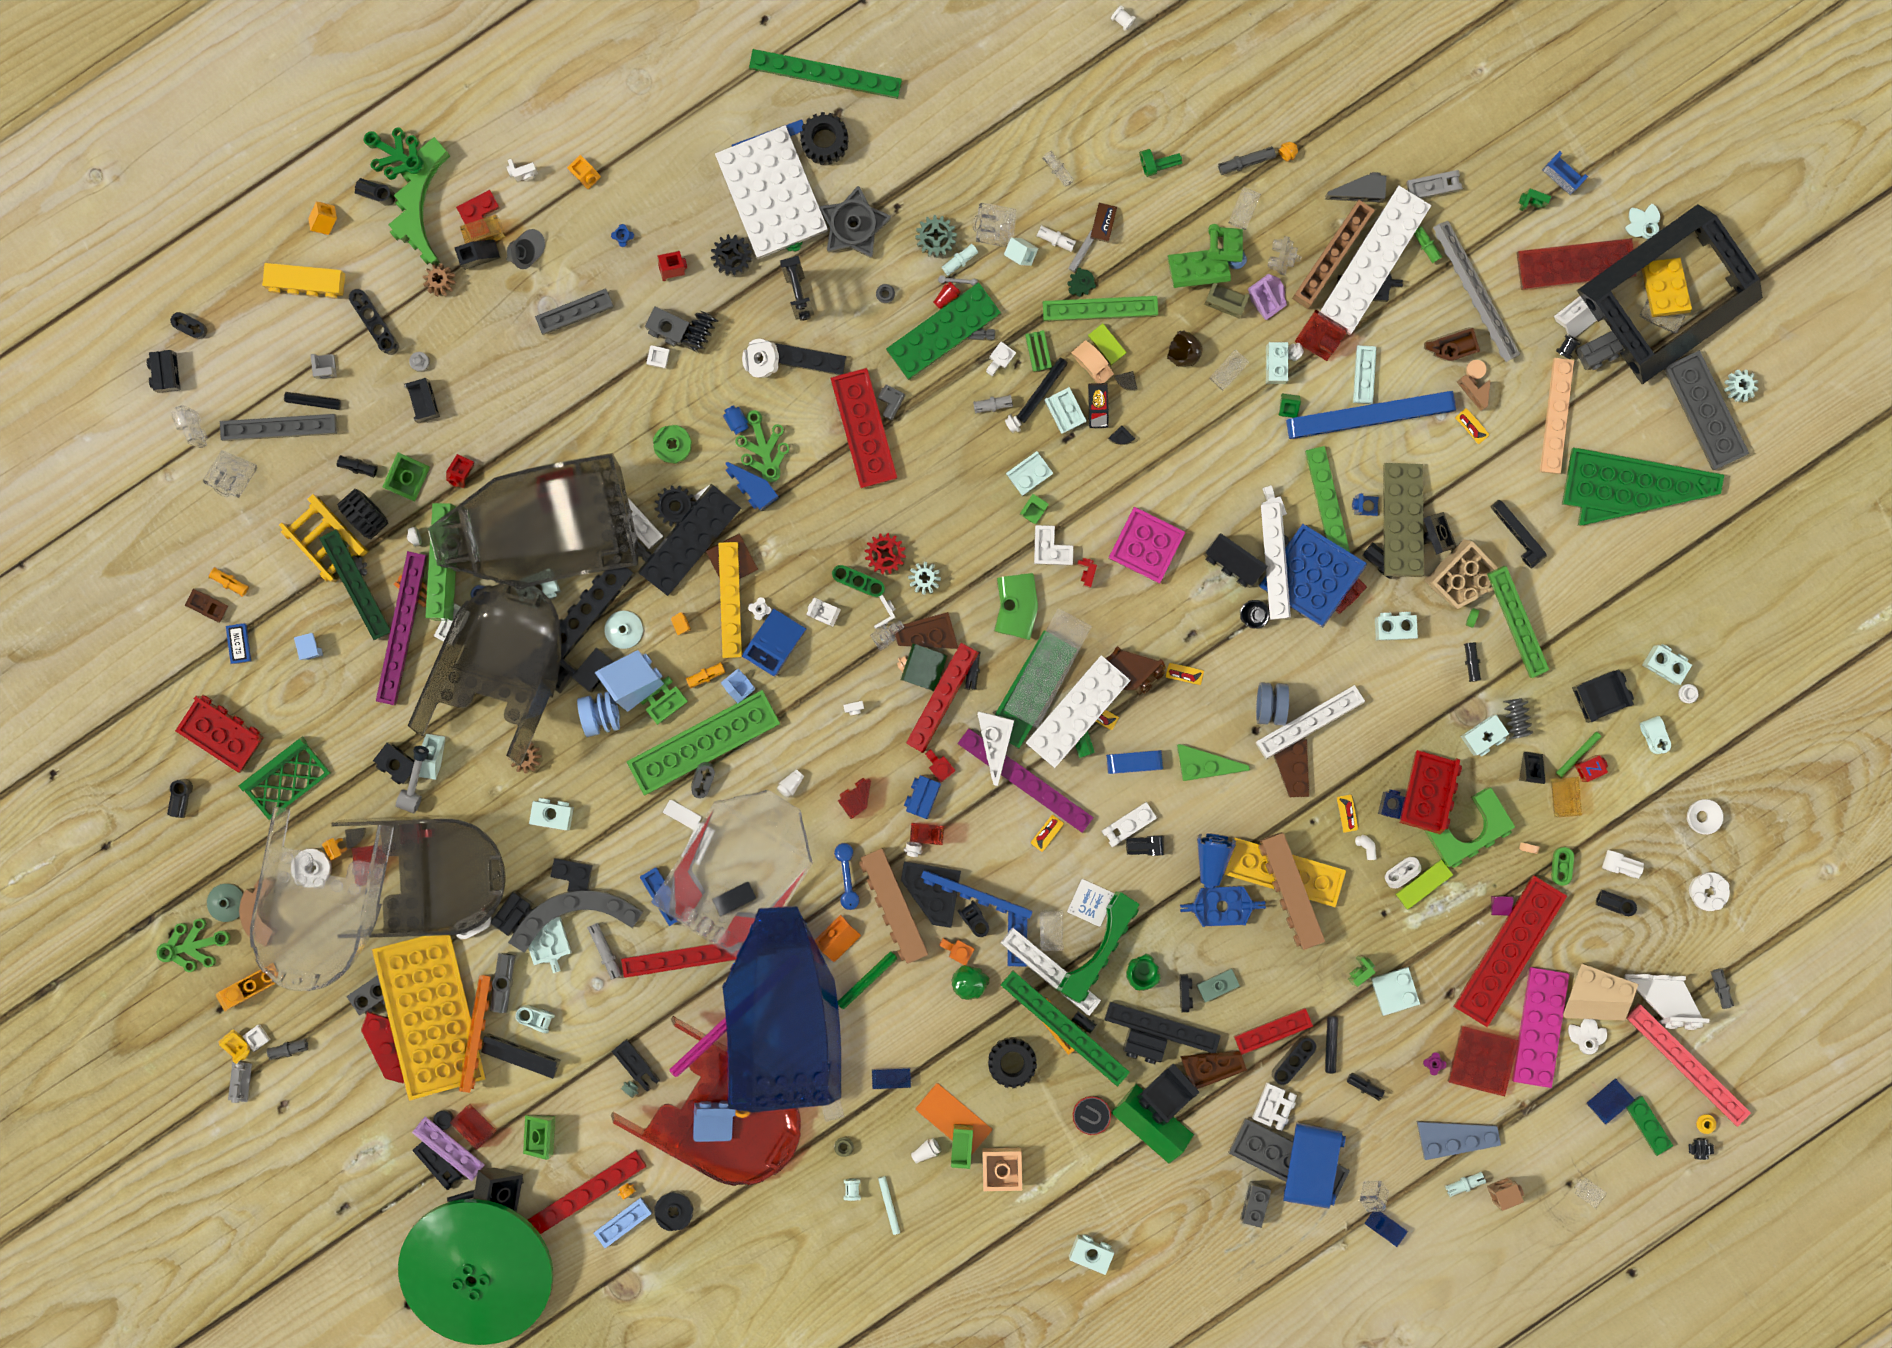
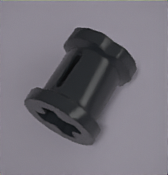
(1568, 346)

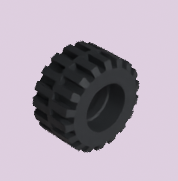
(819, 123)
(362, 514)
(1012, 1079)

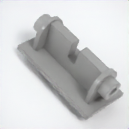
(239, 1082)

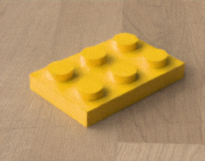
(1666, 287)

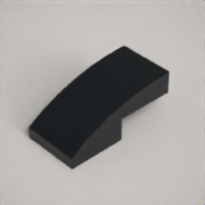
(734, 898)

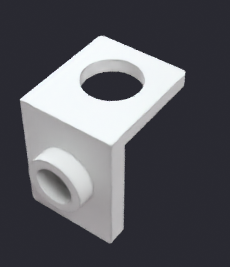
(890, 608)

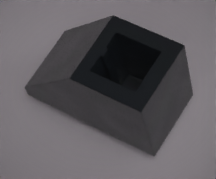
(477, 253)

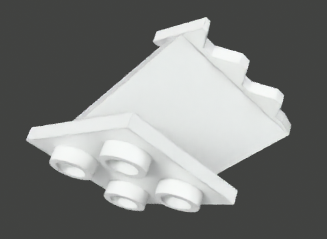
(1670, 1000)

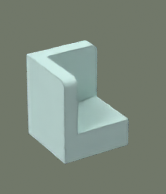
(1021, 251)

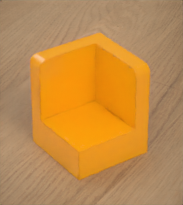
(322, 218)

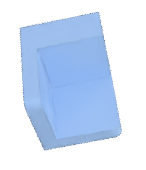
(307, 647)
(738, 685)

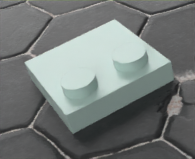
(1395, 991)

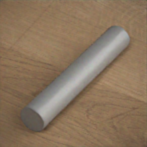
(1081, 253)

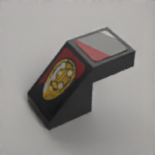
(1098, 405)

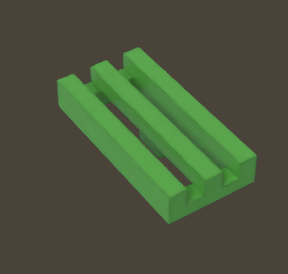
(1046, 352)

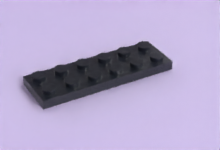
(689, 539)

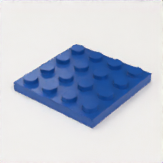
(1318, 574)

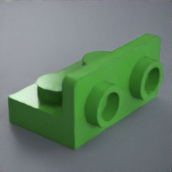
(1360, 975)

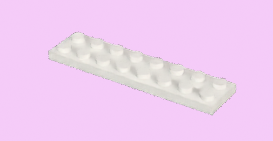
(1375, 258)

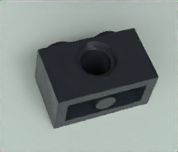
(387, 756)

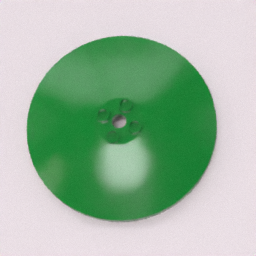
(479, 1242)

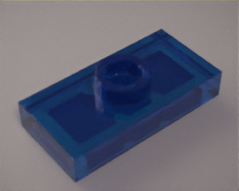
(891, 1078)

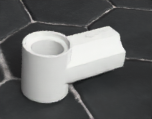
(1618, 864)

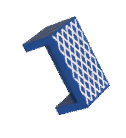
(1563, 174)

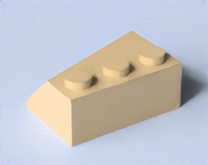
(1462, 575)
(1599, 996)

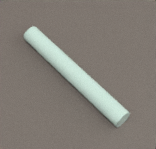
(889, 1205)

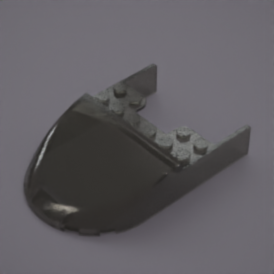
(502, 648)
(446, 879)

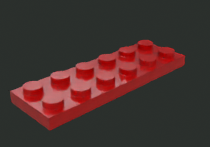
(863, 428)

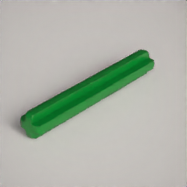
(868, 979)

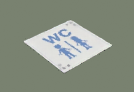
(1090, 902)

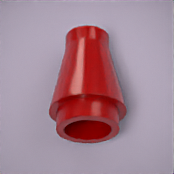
(946, 295)

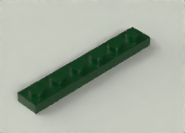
(355, 584)

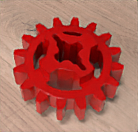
(880, 561)

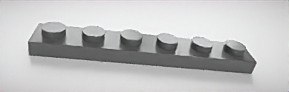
(278, 427)

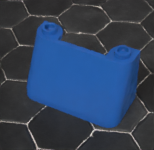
(1313, 1165)

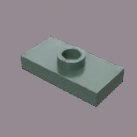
(1218, 985)

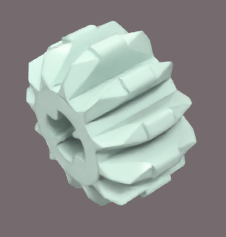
(1739, 392)
(929, 574)

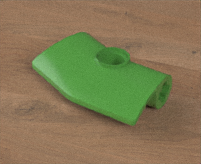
(1022, 592)

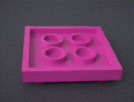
(1146, 545)

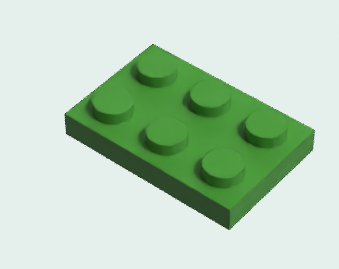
(1197, 269)

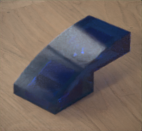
(1386, 1227)

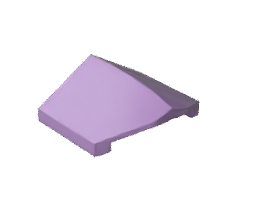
(1268, 295)

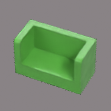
(962, 1146)

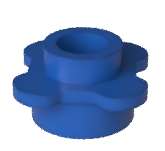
(622, 229)

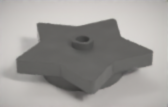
(857, 210)

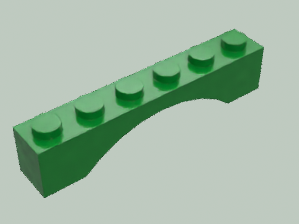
(1119, 913)

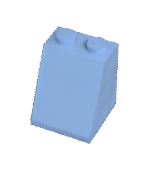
(630, 679)

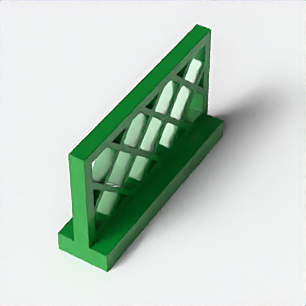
(279, 762)

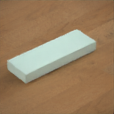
(1364, 374)

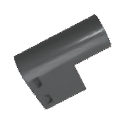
(893, 399)

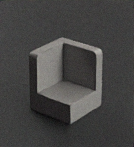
(323, 366)

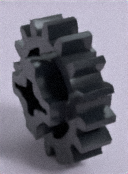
(729, 263)

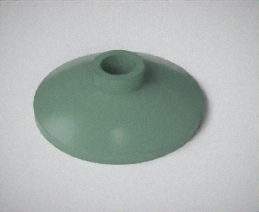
(232, 895)

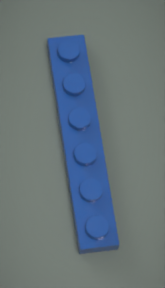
(983, 898)

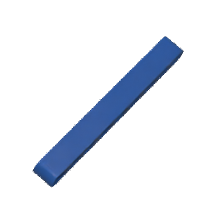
(1371, 415)

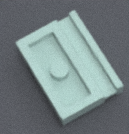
(1065, 410)
(1029, 473)

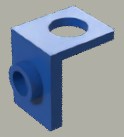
(1357, 505)

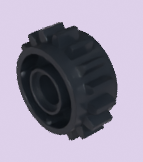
(668, 498)

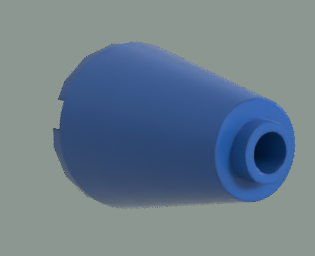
(1214, 856)

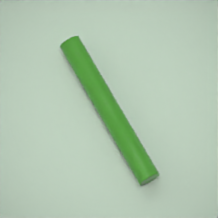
(1578, 754)

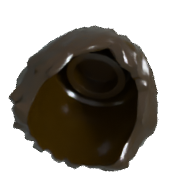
(1185, 349)

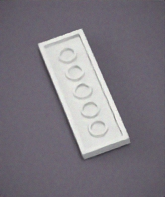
(1077, 711)

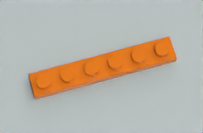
(474, 1042)

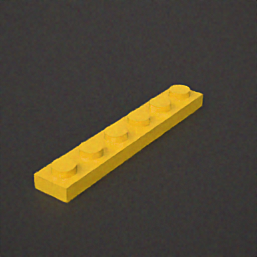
(730, 599)

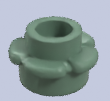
(630, 1089)

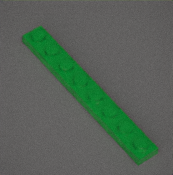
(825, 73)
(1065, 1028)

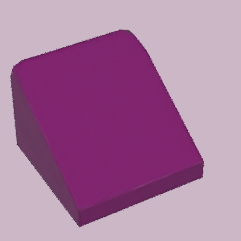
(1501, 905)

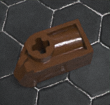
(1460, 342)

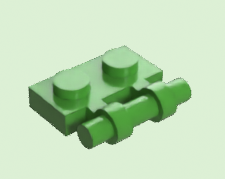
(666, 704)

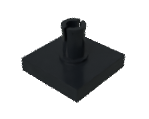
(1438, 533)

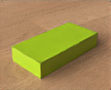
(1107, 344)

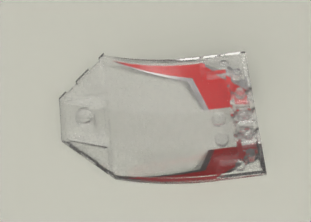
(738, 842)

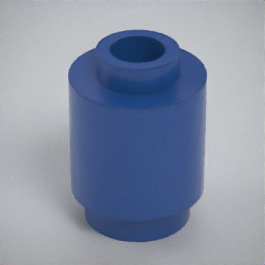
(735, 419)

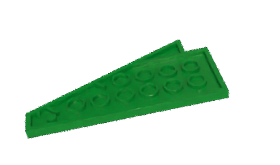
(1620, 486)

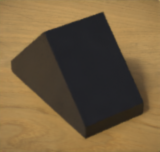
(565, 675)
(1532, 768)

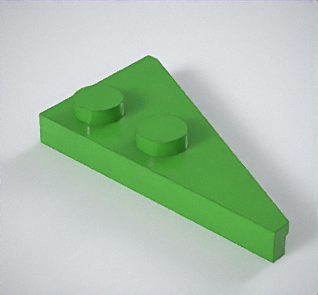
(1200, 764)

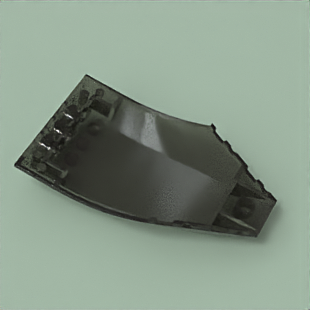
(541, 525)

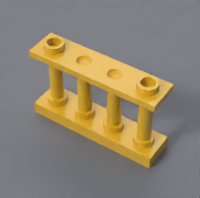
(329, 520)

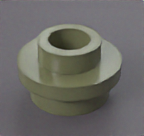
(843, 1153)

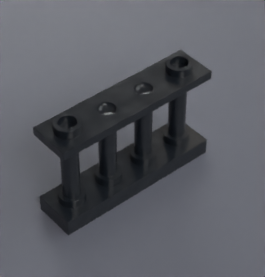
(794, 273)

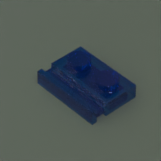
(1610, 1101)

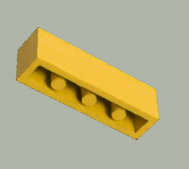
(304, 280)

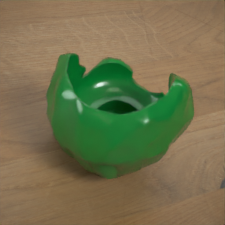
(1143, 973)
(969, 982)

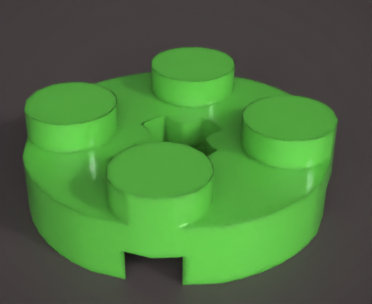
(670, 433)

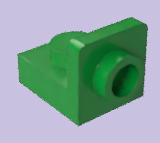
(1536, 199)

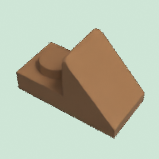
(1478, 395)

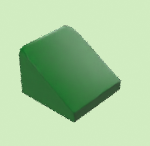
(1289, 405)

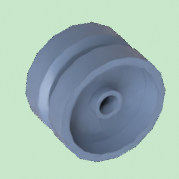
(1272, 703)

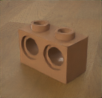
(1506, 1193)

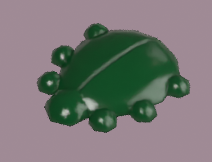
(1081, 282)

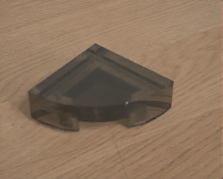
(1127, 381)
(354, 836)

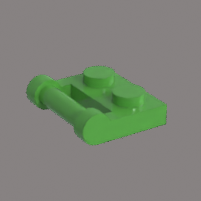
(1231, 243)

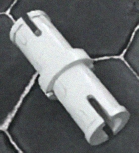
(1056, 238)

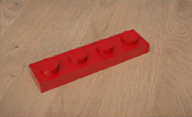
(1273, 1031)

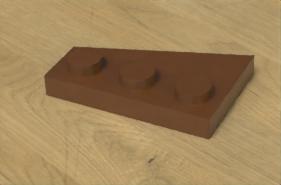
(929, 633)
(1294, 768)
(1212, 1067)

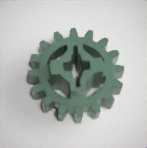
(943, 236)

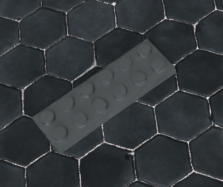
(1706, 410)
(1271, 1152)

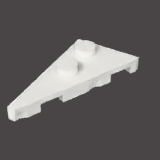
(996, 736)

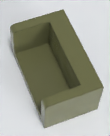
(1226, 300)

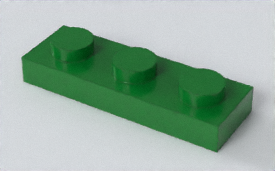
(1649, 1126)

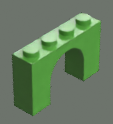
(1495, 824)

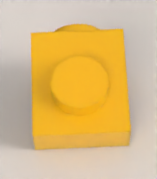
(235, 1045)

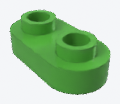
(1564, 866)

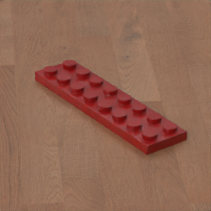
(1510, 951)

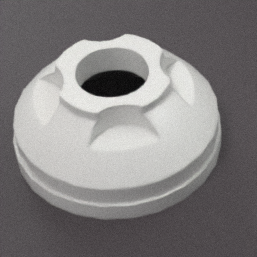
(1714, 816)

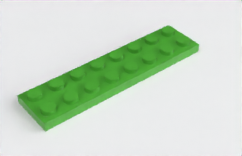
(703, 742)

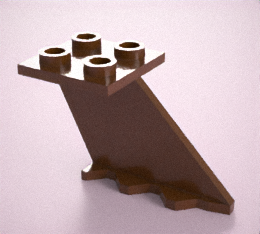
(1138, 669)

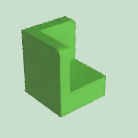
(1034, 509)

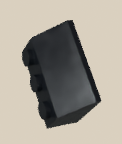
(1234, 561)
(499, 1186)

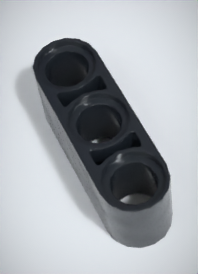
(1295, 1050)

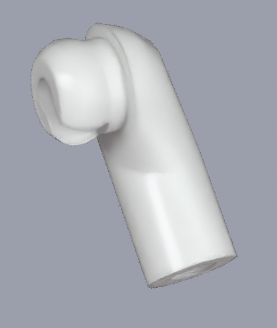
(1368, 844)

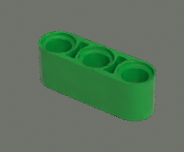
(851, 574)

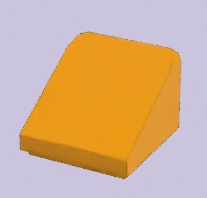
(680, 623)

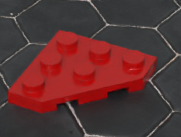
(380, 1040)

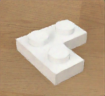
(1047, 552)

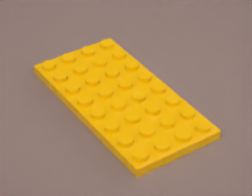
(426, 1012)

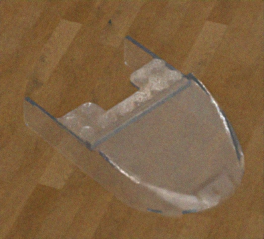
(310, 923)

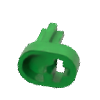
(1151, 166)

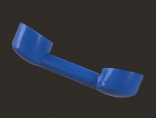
(844, 853)

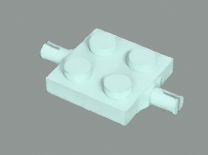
(550, 944)

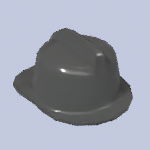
(526, 249)

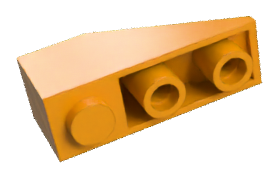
(243, 990)

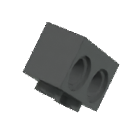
(369, 991)
(1255, 1204)

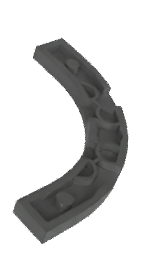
(568, 902)

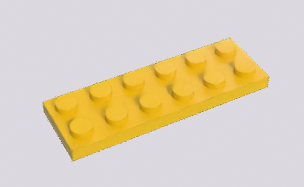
(1320, 880)

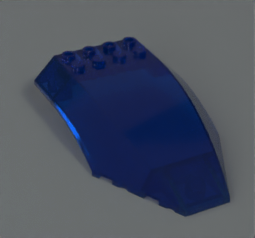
(781, 1018)

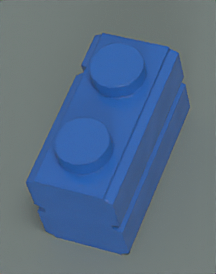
(923, 796)

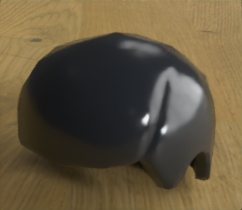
(1255, 614)

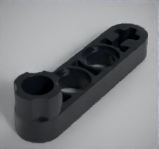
(373, 322)
(1534, 552)

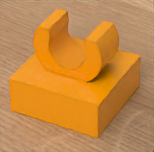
(331, 848)

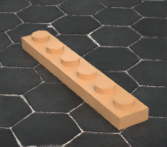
(1556, 416)

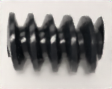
(699, 331)

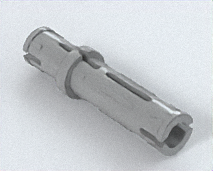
(604, 951)

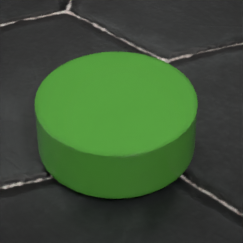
(1472, 617)

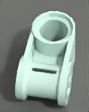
(1655, 732)
(536, 1018)

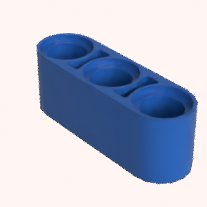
(1134, 762)

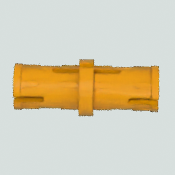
(228, 581)
(705, 675)

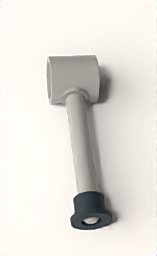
(408, 799)

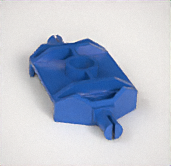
(1238, 906)

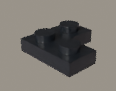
(576, 873)

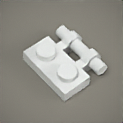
(1269, 1104)

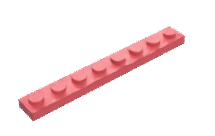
(1687, 1065)

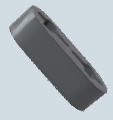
(698, 779)

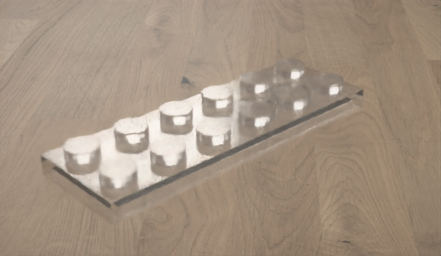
(1047, 668)

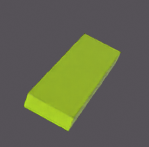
(1424, 884)

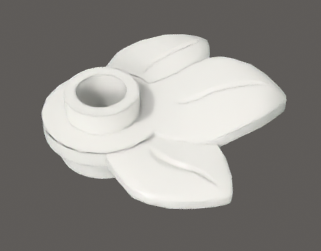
(1587, 1032)

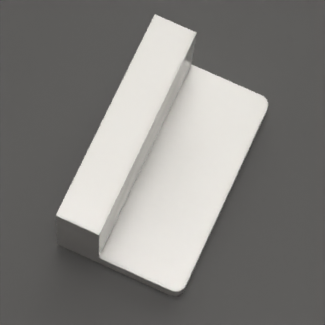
(1575, 317)

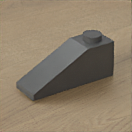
(1367, 189)

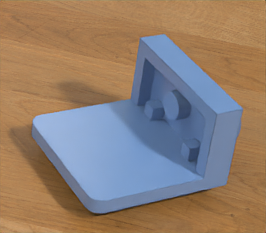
(712, 1121)

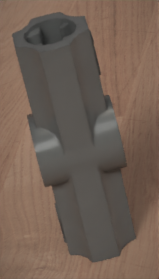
(501, 995)

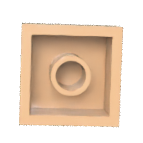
(1002, 1169)

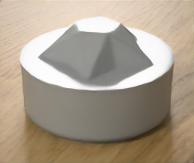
(419, 361)

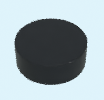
(443, 1119)

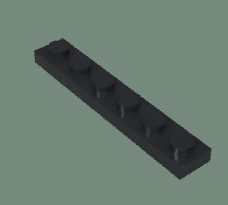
(1162, 1027)

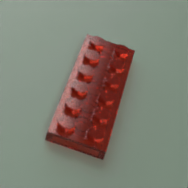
(1569, 263)

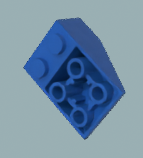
(774, 642)

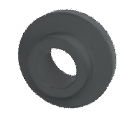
(885, 287)

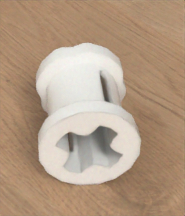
(1123, 18)

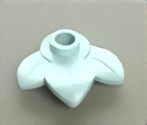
(1641, 220)

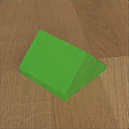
(406, 476)
(539, 1136)

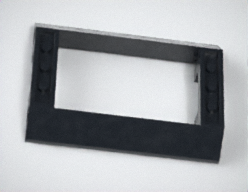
(1605, 306)

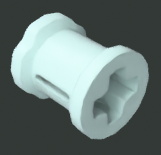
(852, 1189)

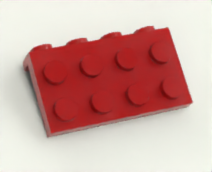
(219, 733)
(1430, 792)

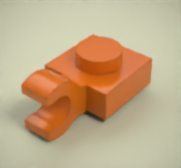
(959, 952)

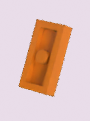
(837, 938)

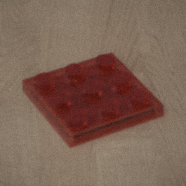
(1483, 1061)

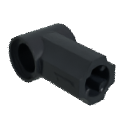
(374, 191)
(1376, 556)
(178, 800)
(1151, 846)
(1614, 903)

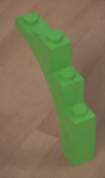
(412, 197)

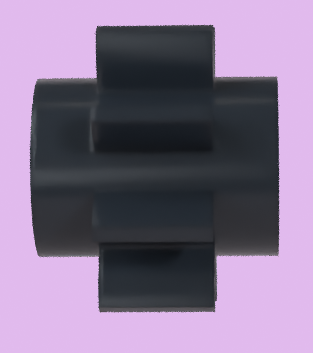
(1701, 1148)

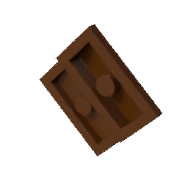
(746, 562)

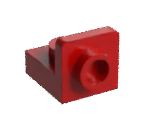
(459, 471)
(1087, 576)

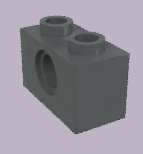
(659, 318)

